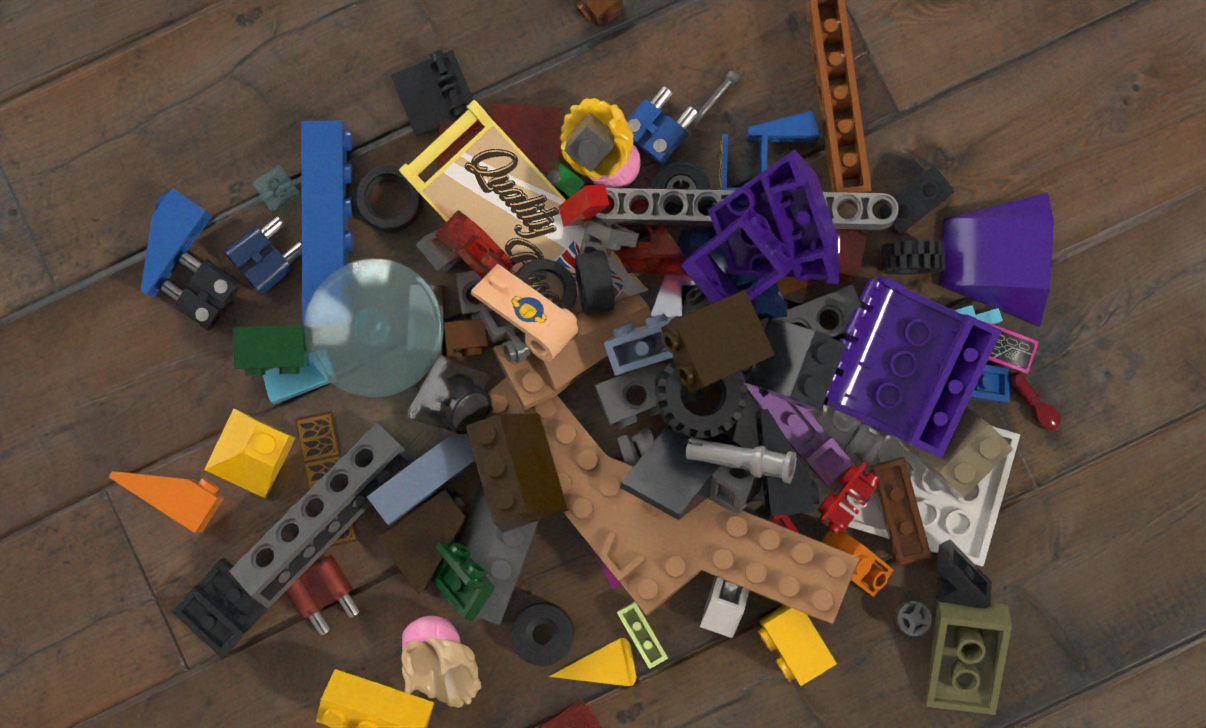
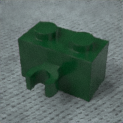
(270, 348)

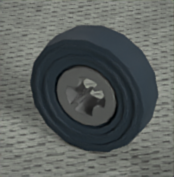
(680, 173)

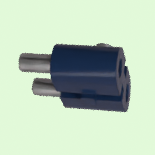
(259, 260)

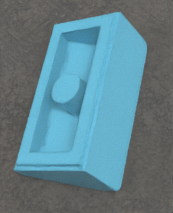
(290, 385)

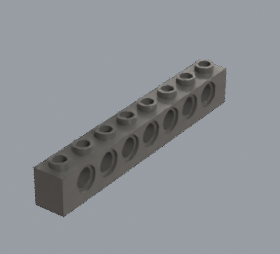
(613, 391)

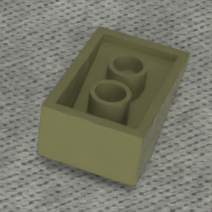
(968, 657)

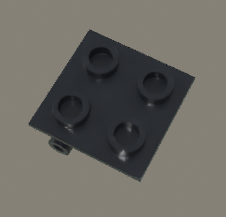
(433, 91)

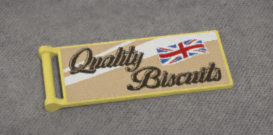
(510, 202)

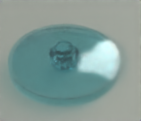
(373, 328)

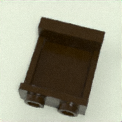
(716, 341)

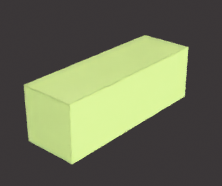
(642, 634)

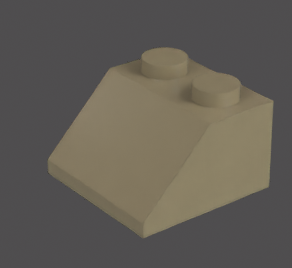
(969, 455)

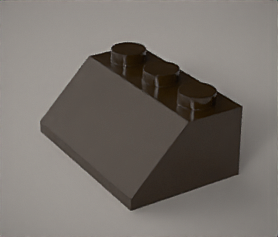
(516, 469)

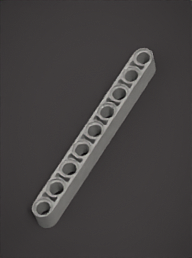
(694, 198)

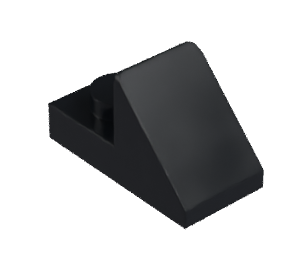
(961, 579)

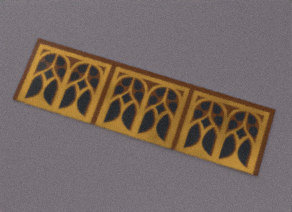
(320, 454)

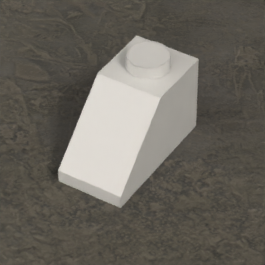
(724, 607)

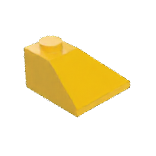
(250, 453)

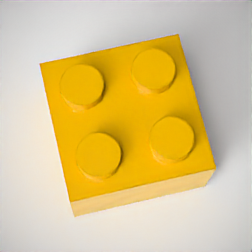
(798, 644)

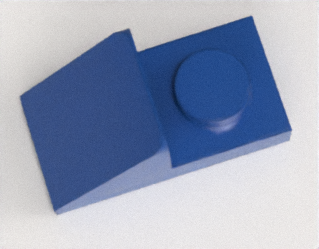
(992, 385)

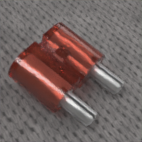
(318, 587)

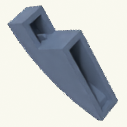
(423, 477)

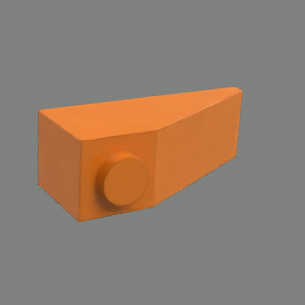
(182, 499)

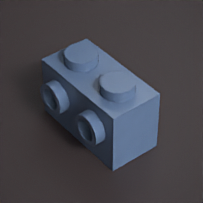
(638, 346)

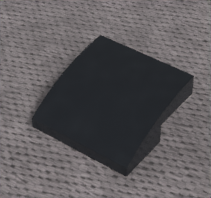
(219, 609)

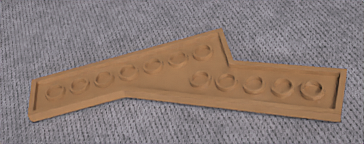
(661, 554)

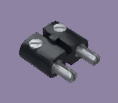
(207, 294)

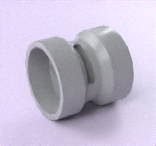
(643, 439)

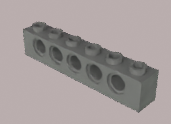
(320, 516)

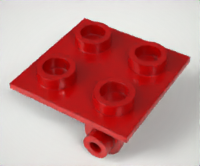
(854, 480)

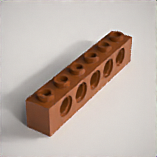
(838, 96)

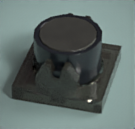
(455, 400)

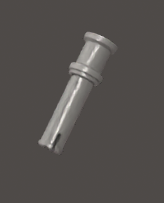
(757, 460)

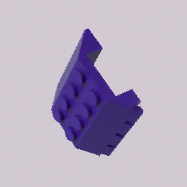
(909, 365)

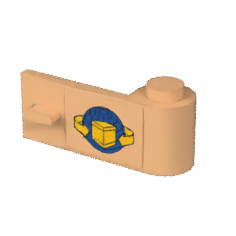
(545, 324)

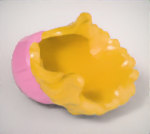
(623, 162)

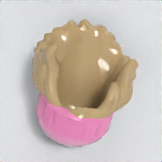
(438, 662)

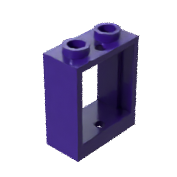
(714, 281)

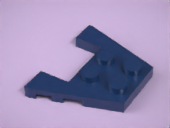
(670, 297)

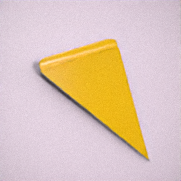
(607, 665)

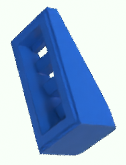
(794, 128)

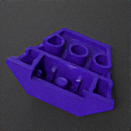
(797, 214)
(1002, 256)

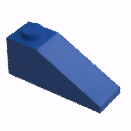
(172, 233)

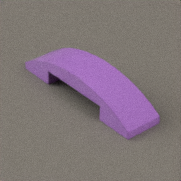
(804, 435)

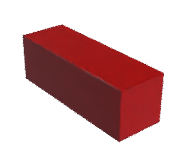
(584, 205)

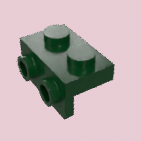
(462, 580)

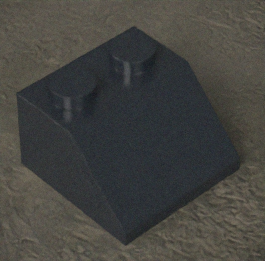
(801, 364)

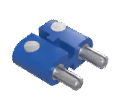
(657, 133)

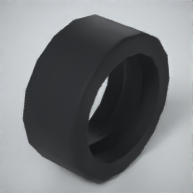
(363, 200)
(560, 271)

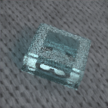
(276, 188)

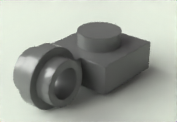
(499, 329)

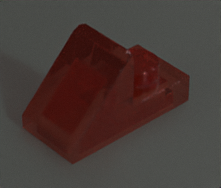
(654, 257)

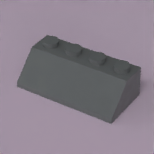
(497, 552)

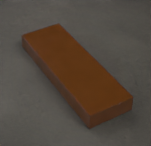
(900, 512)

